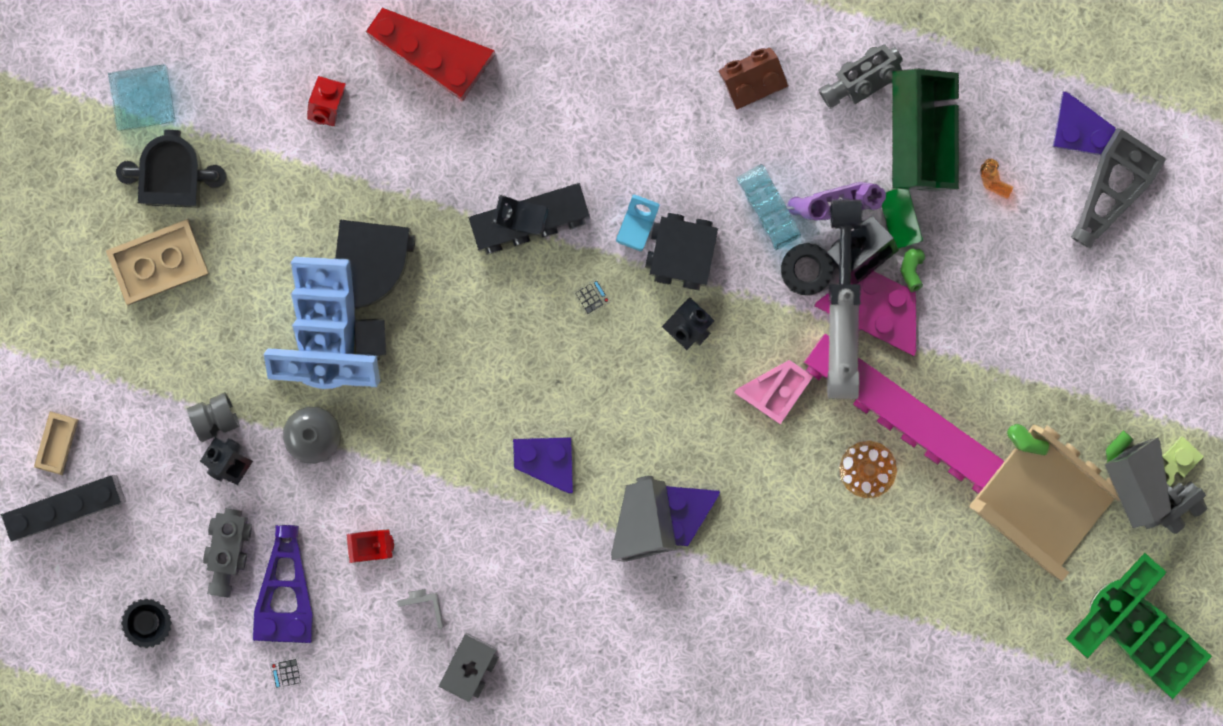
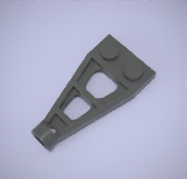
(1134, 157)

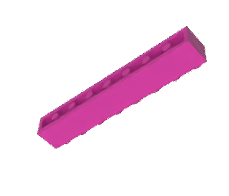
(914, 420)

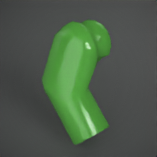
(908, 268)
(1025, 442)
(1118, 446)

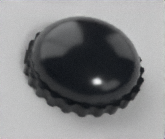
(140, 622)

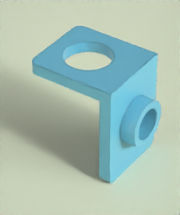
(637, 223)

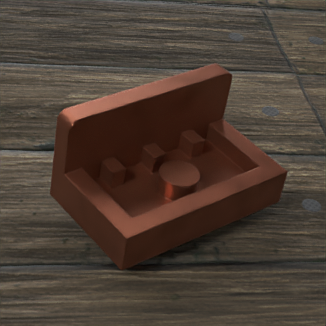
(753, 77)

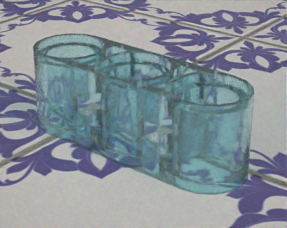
(769, 206)

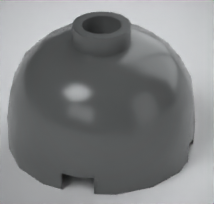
(311, 435)

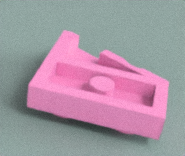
(776, 390)

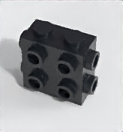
(682, 251)

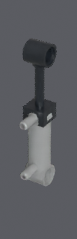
(844, 307)

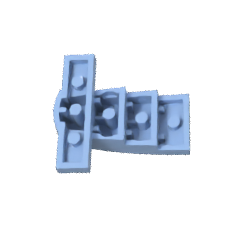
(323, 330)

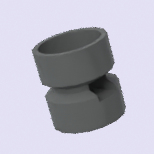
(213, 417)

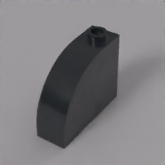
(376, 258)

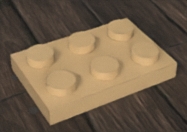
(157, 262)

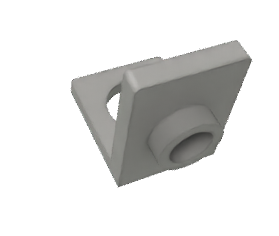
(421, 596)

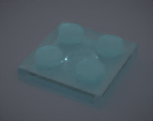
(141, 97)

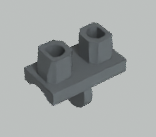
(1181, 500)

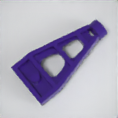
(284, 626)

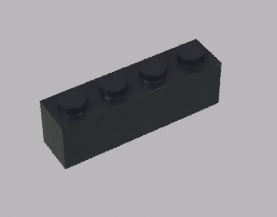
(565, 208)
(63, 508)

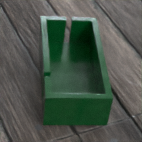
(925, 135)

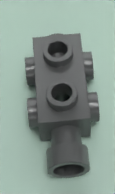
(866, 77)
(228, 544)

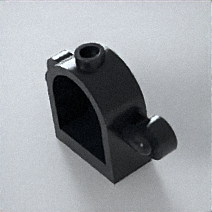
(170, 173)

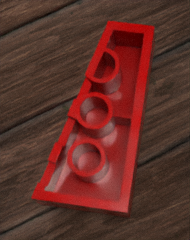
(437, 54)

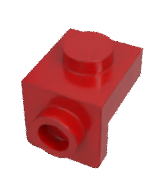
(325, 101)
(370, 545)

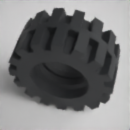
(825, 269)

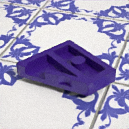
(1080, 127)
(546, 460)
(688, 511)

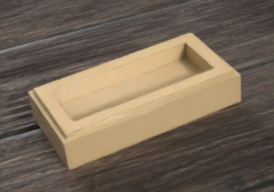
(56, 443)

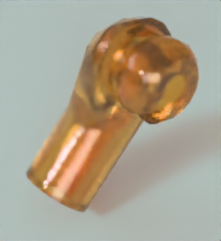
(991, 179)

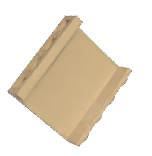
(1045, 501)

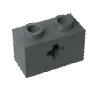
(469, 650)

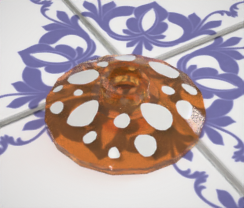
(853, 466)

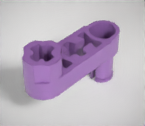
(817, 206)

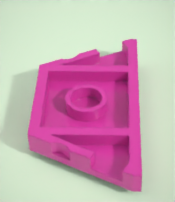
(885, 311)

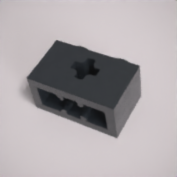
(876, 249)

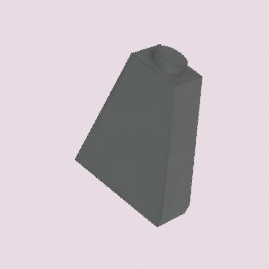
(1141, 483)
(643, 522)

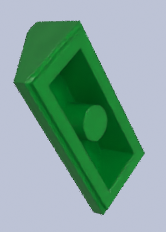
(901, 218)

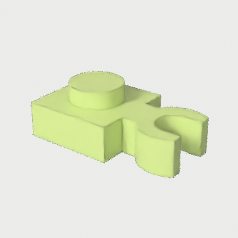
(1180, 459)

